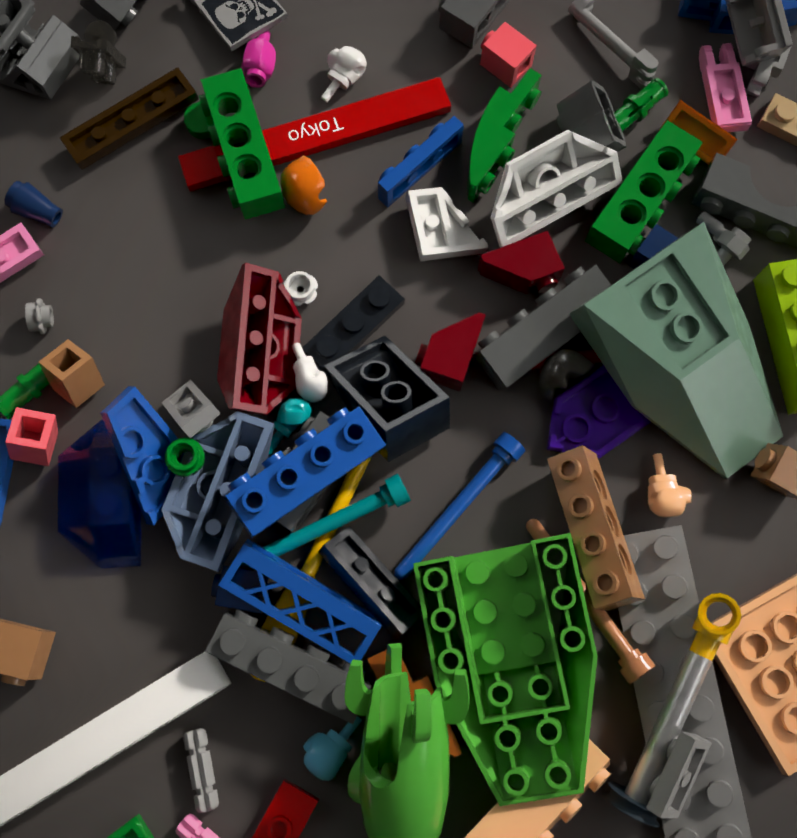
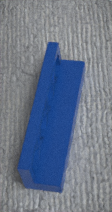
(309, 589)

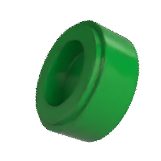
(196, 121)

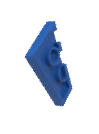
(141, 446)

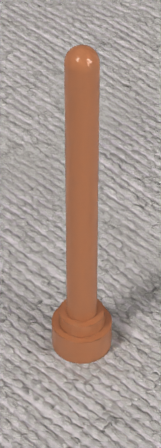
(632, 661)

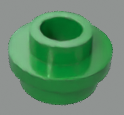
(174, 452)

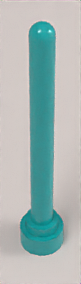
(390, 493)

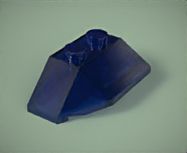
(97, 502)

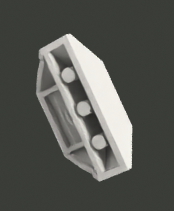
(551, 184)

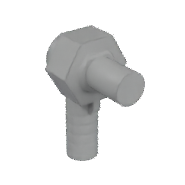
(732, 243)

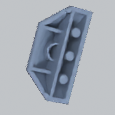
(196, 504)

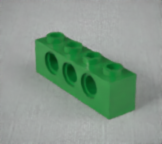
(230, 94)
(669, 148)

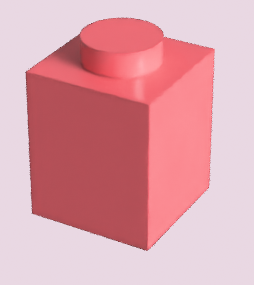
(507, 54)
(32, 436)

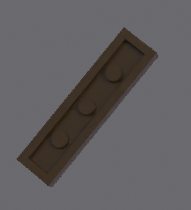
(129, 118)

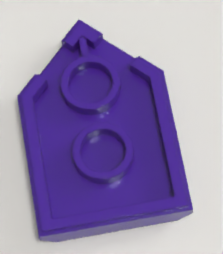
(593, 416)

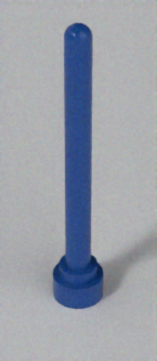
(506, 450)

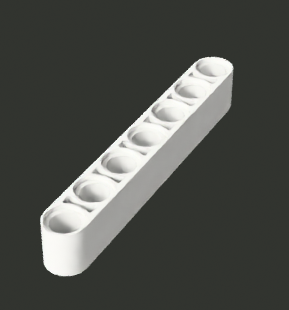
(109, 734)

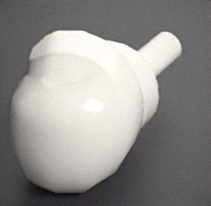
(345, 69)
(310, 381)

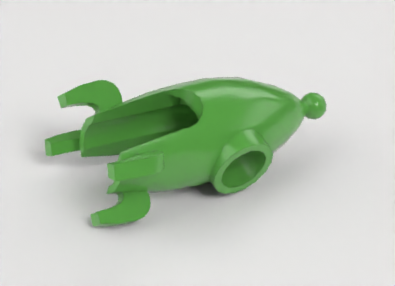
(408, 744)

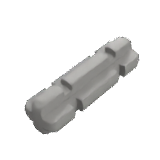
(201, 770)

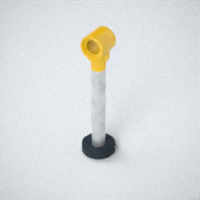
(635, 797)

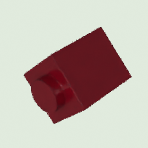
(524, 264)
(451, 351)

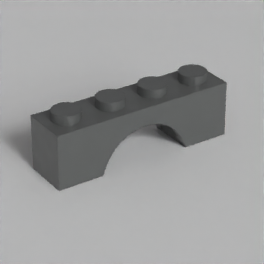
(730, 193)

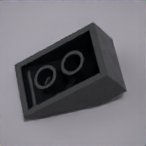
(392, 394)

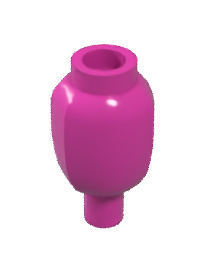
(258, 60)

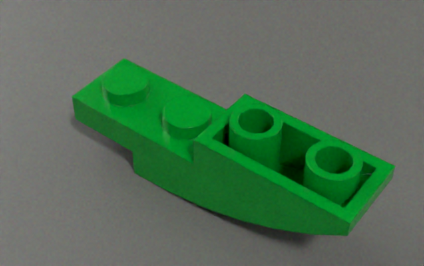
(497, 132)

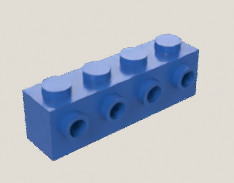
(304, 471)

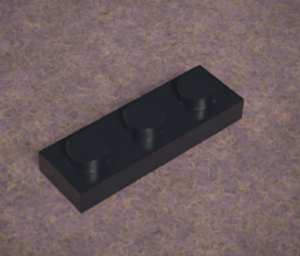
(355, 323)
(371, 582)

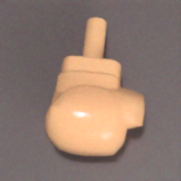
(664, 493)

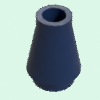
(30, 203)

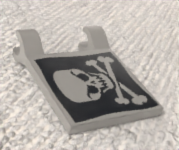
(241, 19)

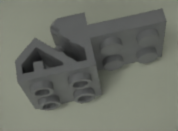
(30, 57)

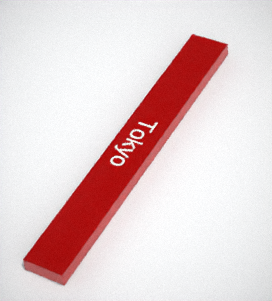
(329, 129)

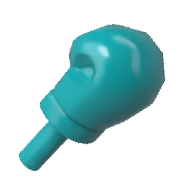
(290, 416)

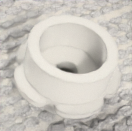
(304, 280)

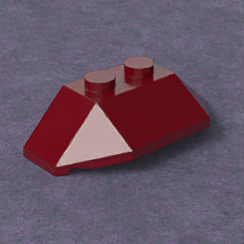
(258, 341)

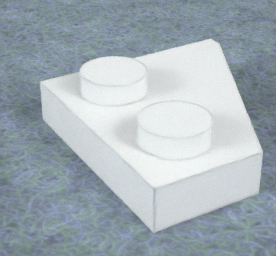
(440, 227)

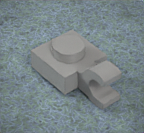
(763, 71)

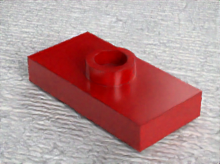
(287, 812)

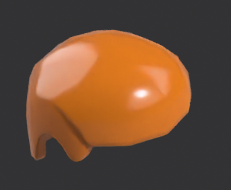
(301, 186)

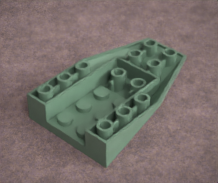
(685, 353)

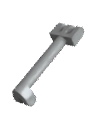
(642, 64)

